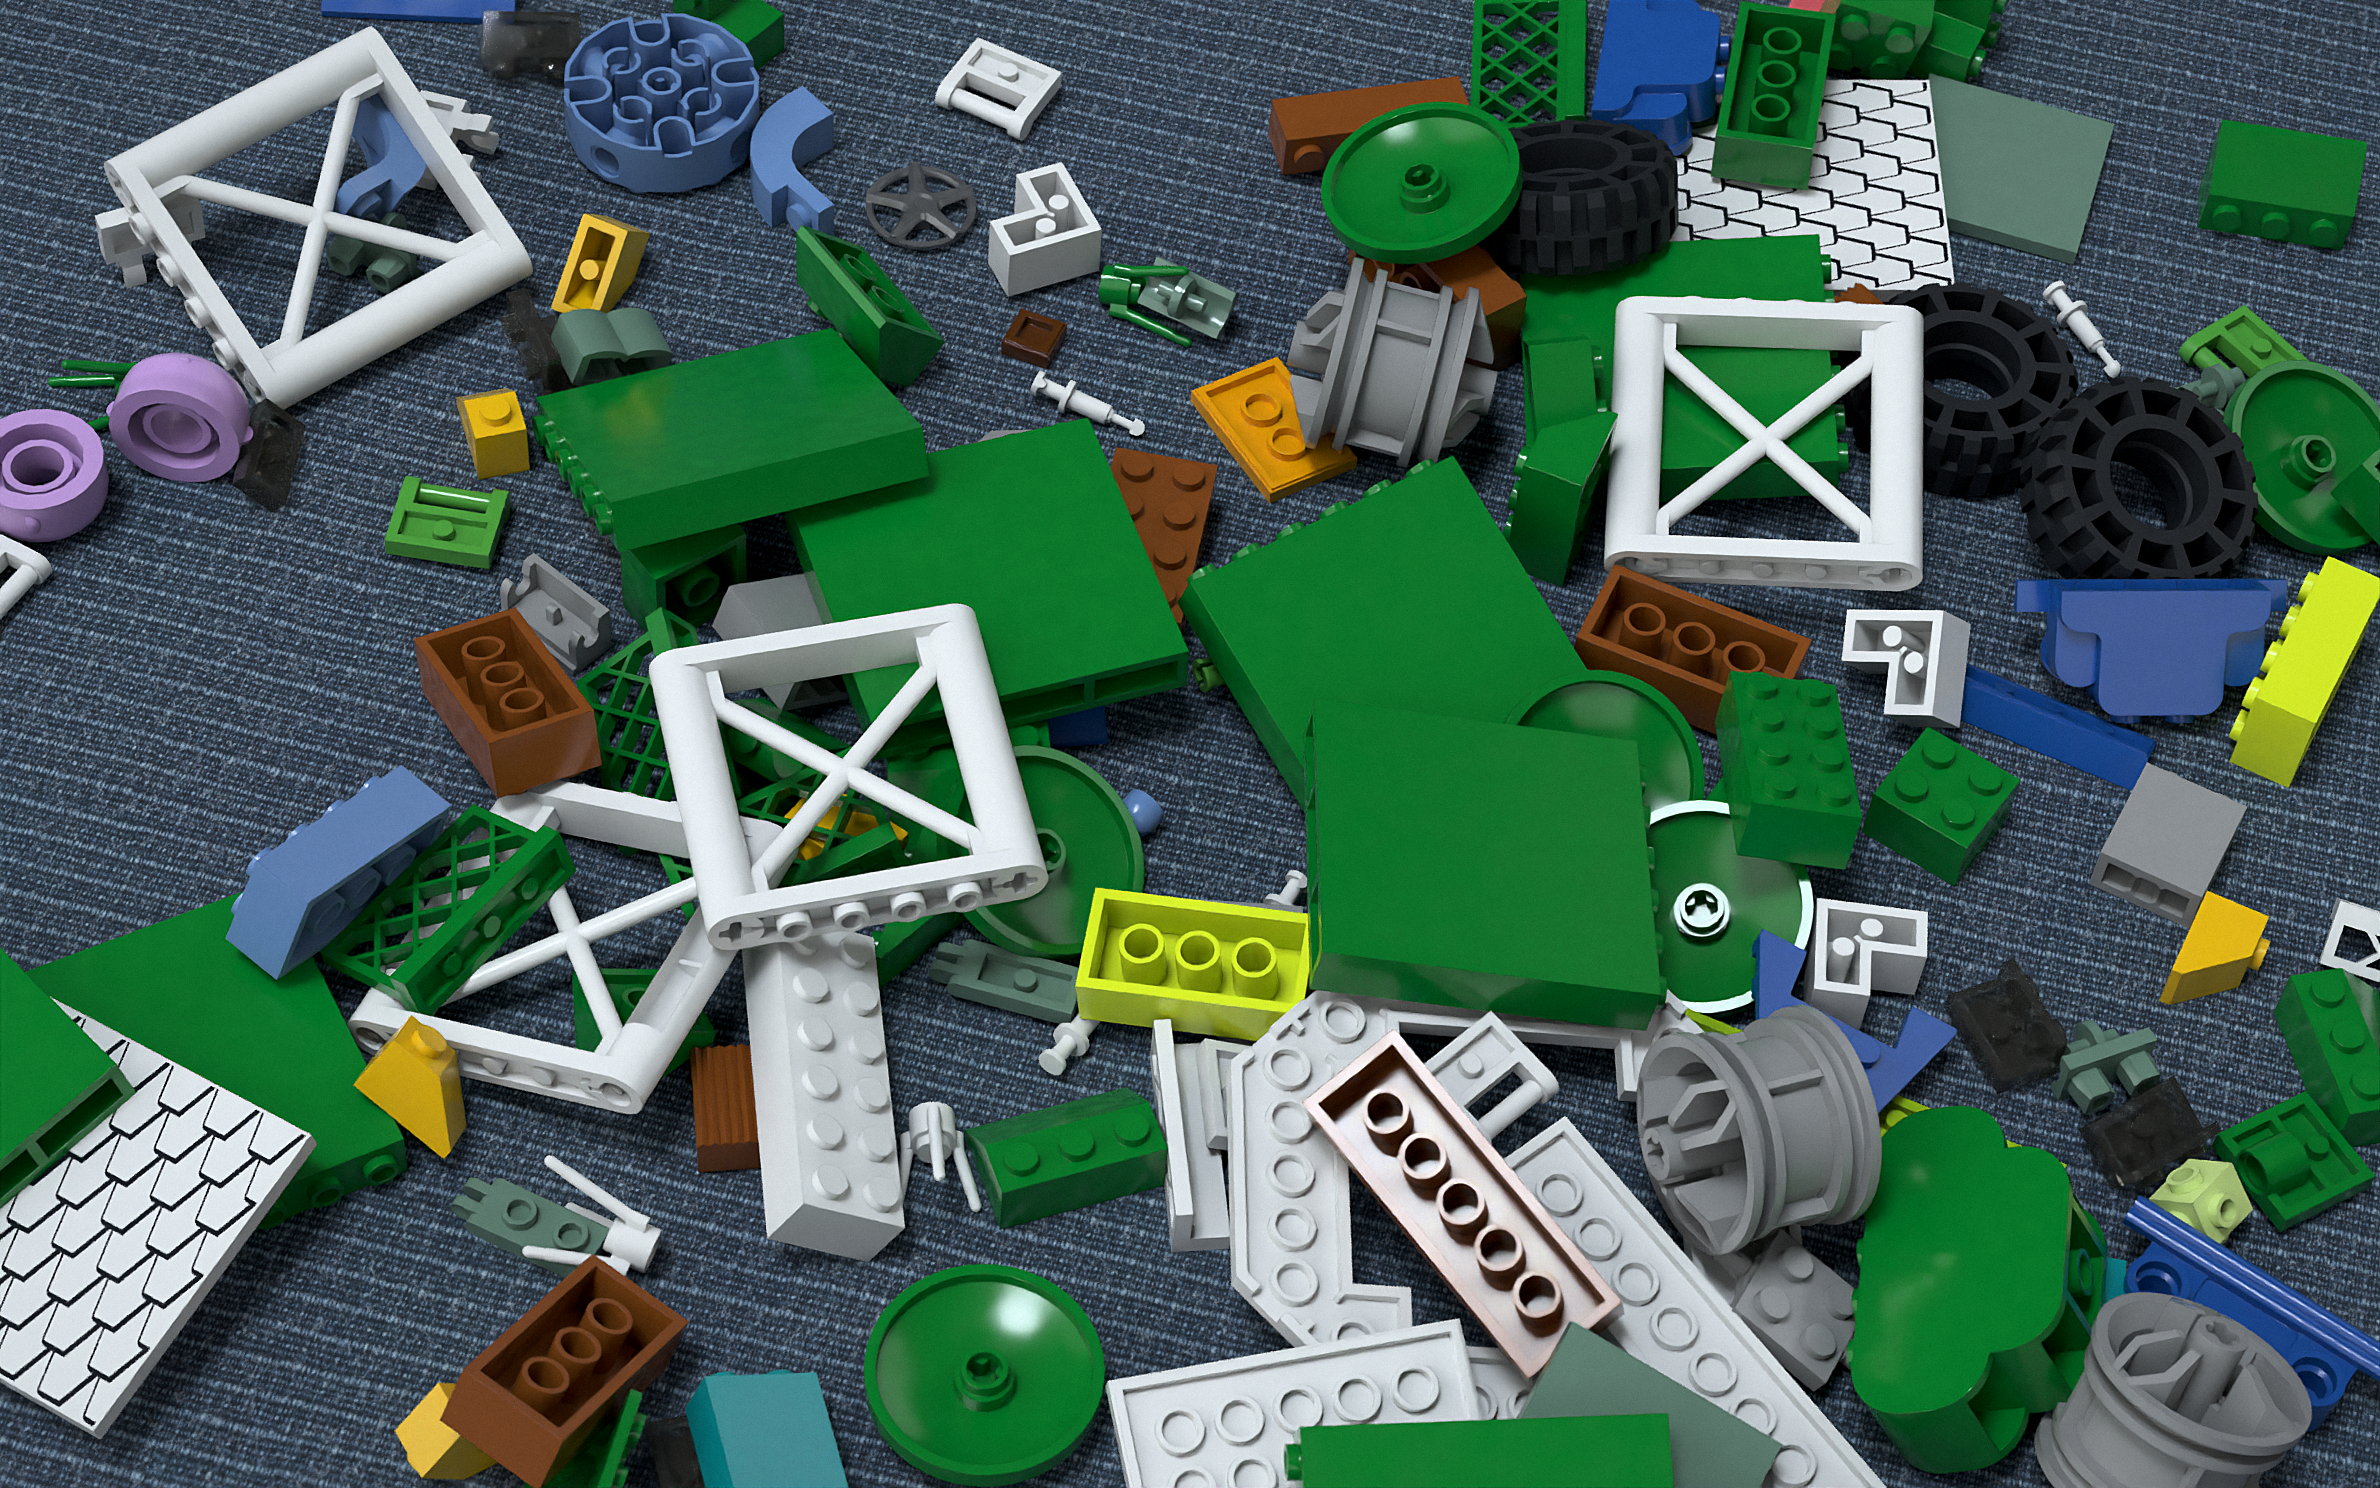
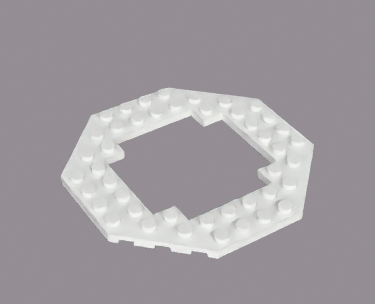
(1294, 1187)

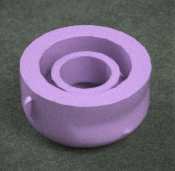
(180, 417)
(48, 448)

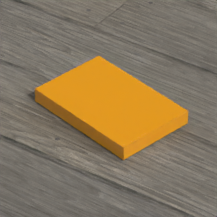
(1261, 430)

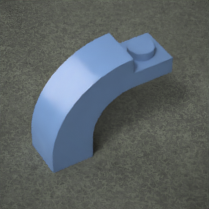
(781, 144)
(391, 164)

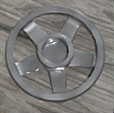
(920, 207)

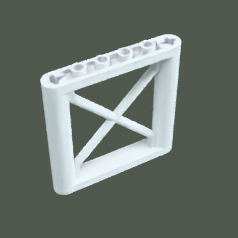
(1891, 352)
(291, 367)
(734, 896)
(631, 1056)

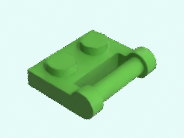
(2242, 339)
(444, 532)

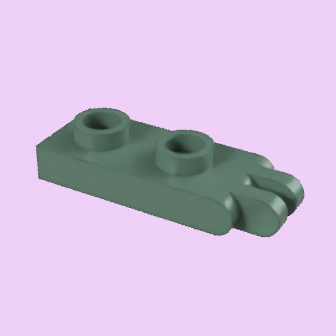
(1007, 980)
(519, 1218)

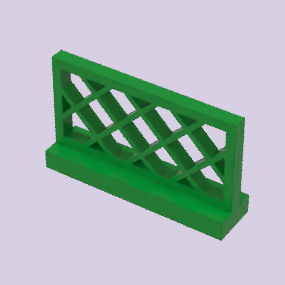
(1569, 56)
(664, 633)
(853, 856)
(471, 926)

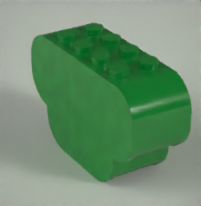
(1970, 1289)

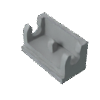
(560, 613)

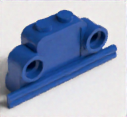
(1661, 68)
(2153, 641)
(2197, 1268)

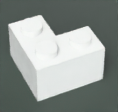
(1048, 235)
(1921, 655)
(1861, 950)

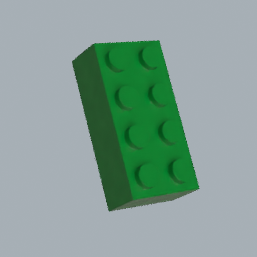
(1773, 95)
(1787, 770)

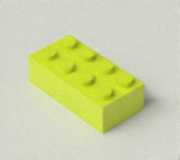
(2304, 670)
(1192, 963)

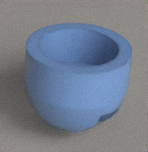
(1144, 811)

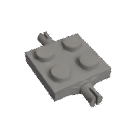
(1793, 1307)

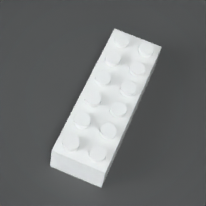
(823, 1095)

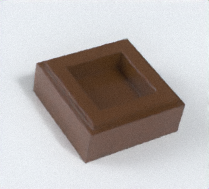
(1034, 338)

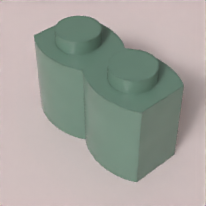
(609, 345)

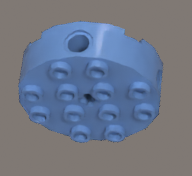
(661, 103)

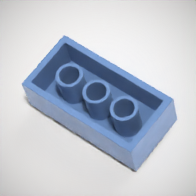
(333, 870)

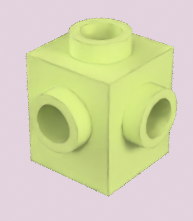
(2205, 1197)

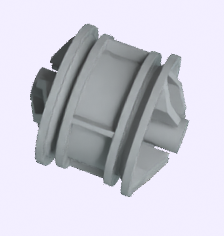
(1392, 367)
(1758, 1129)
(2173, 1402)

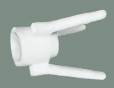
(933, 1140)
(629, 1237)

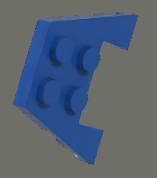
(1886, 1067)

